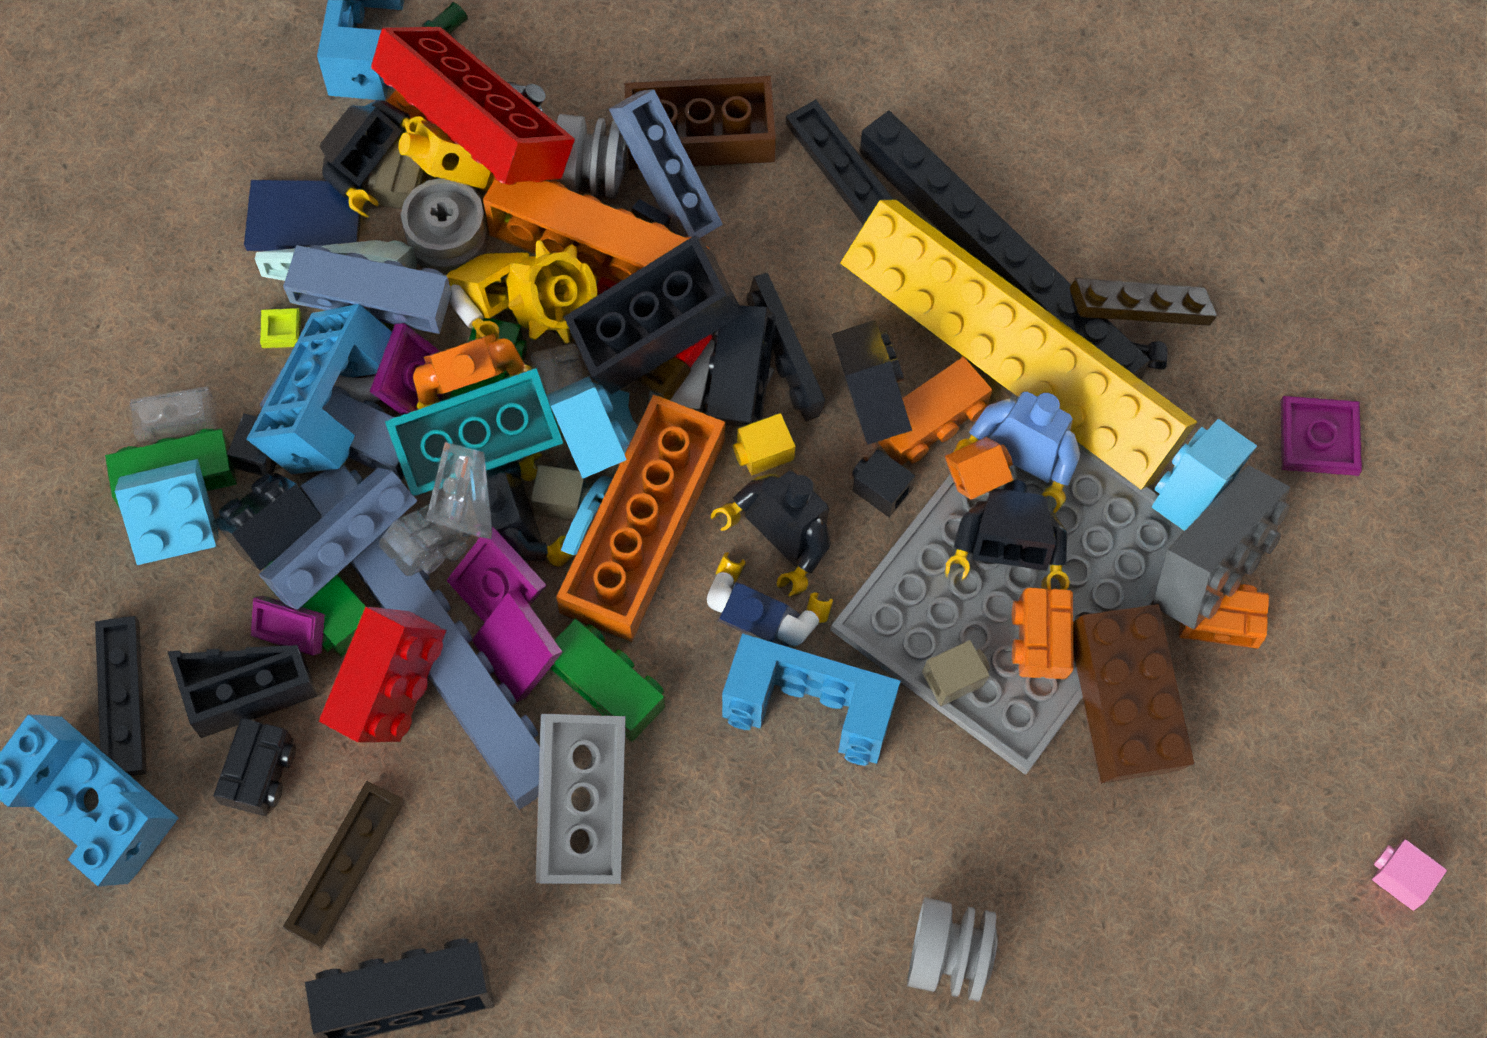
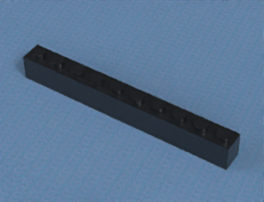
(983, 233)

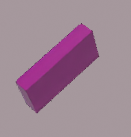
(287, 626)

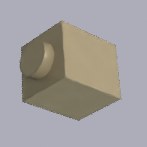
(558, 492)
(956, 672)

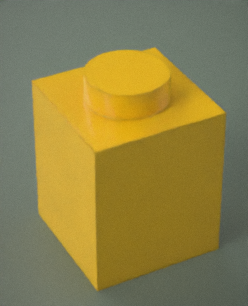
(764, 444)

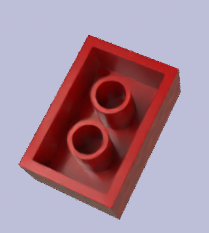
(382, 675)

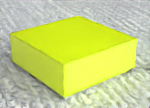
(280, 327)

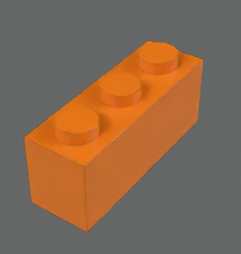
(938, 410)

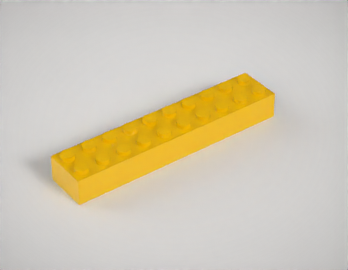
(1017, 341)

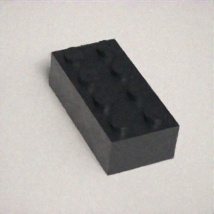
(653, 315)
(400, 992)

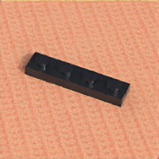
(837, 159)
(790, 357)
(121, 693)

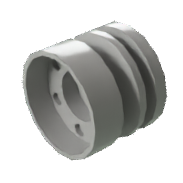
(594, 156)
(952, 949)

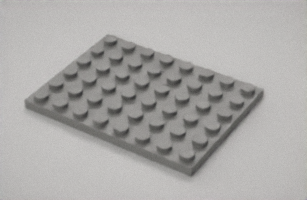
(916, 612)

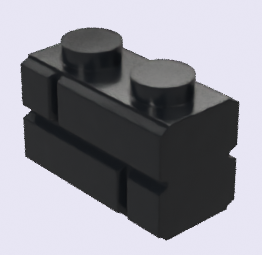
(254, 767)

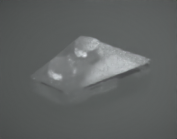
(461, 492)

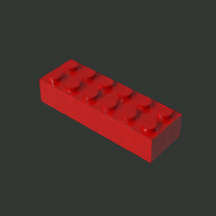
(472, 104)

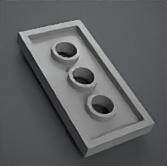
(556, 815)

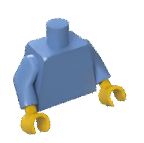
(1035, 436)

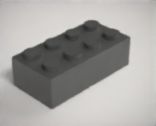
(1222, 547)

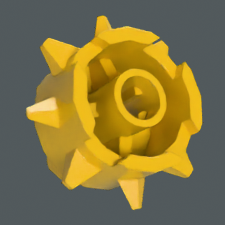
(548, 289)

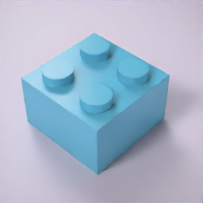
(584, 422)
(1201, 473)
(166, 512)

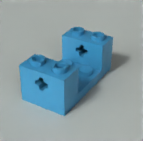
(348, 51)
(292, 421)
(763, 664)
(52, 768)

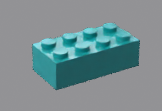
(497, 419)

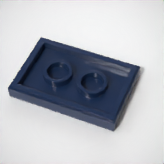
(298, 214)

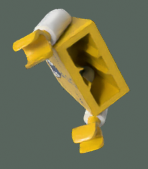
(482, 290)

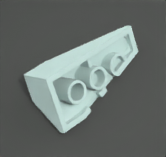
(276, 263)

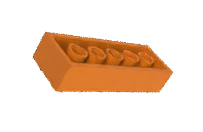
(605, 237)
(641, 518)

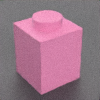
(1407, 873)

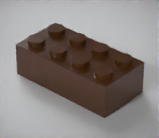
(718, 118)
(1130, 694)

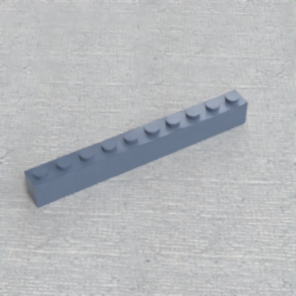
(458, 673)

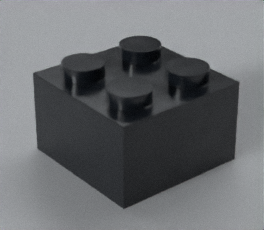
(267, 519)

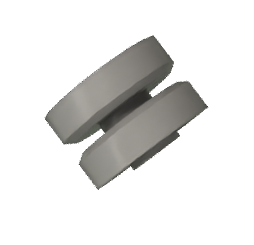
(444, 224)

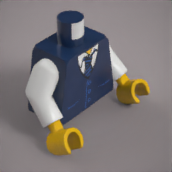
(758, 613)

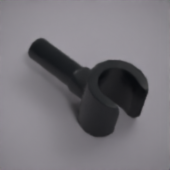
(1156, 352)

